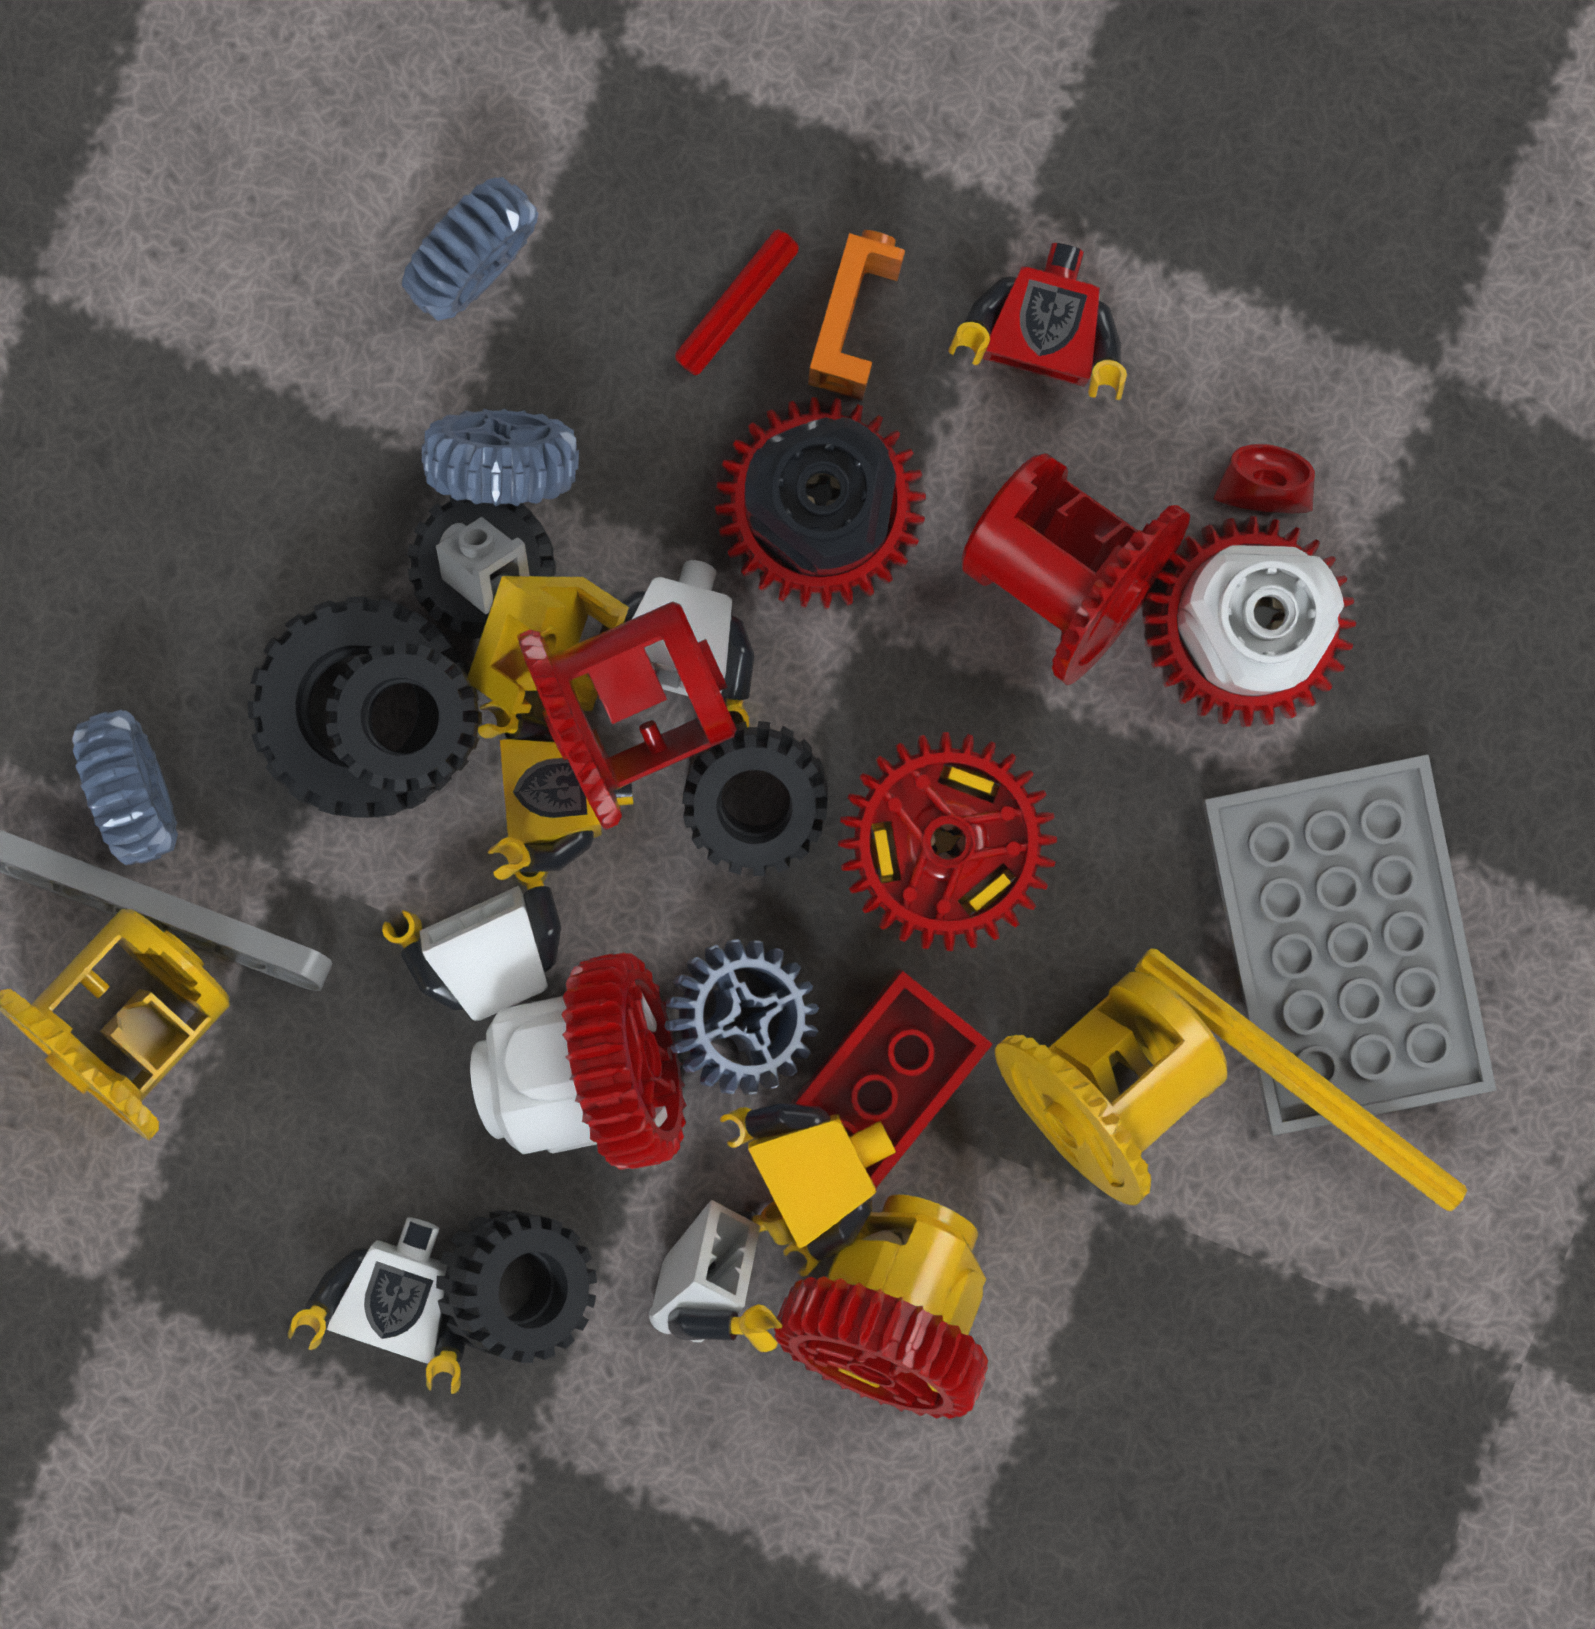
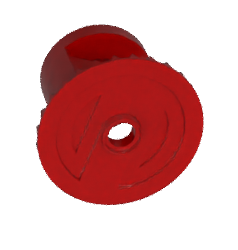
(1070, 559)
(626, 687)

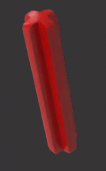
(737, 302)

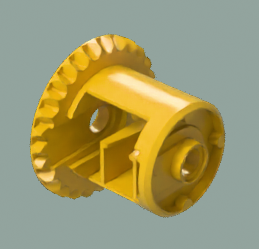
(140, 1029)
(1075, 1094)

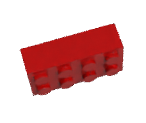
(896, 1066)

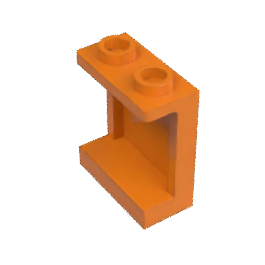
(829, 367)

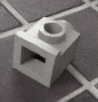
(472, 554)

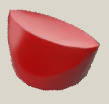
(1267, 480)

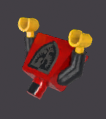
(1047, 325)

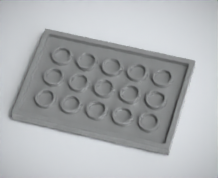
(1351, 938)

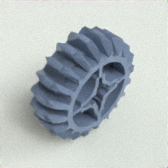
(469, 248)
(500, 457)
(124, 787)
(753, 1034)

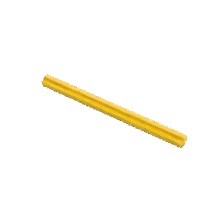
(1307, 1083)

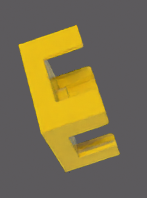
(545, 605)

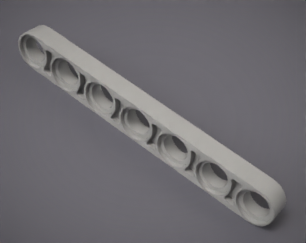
(182, 918)

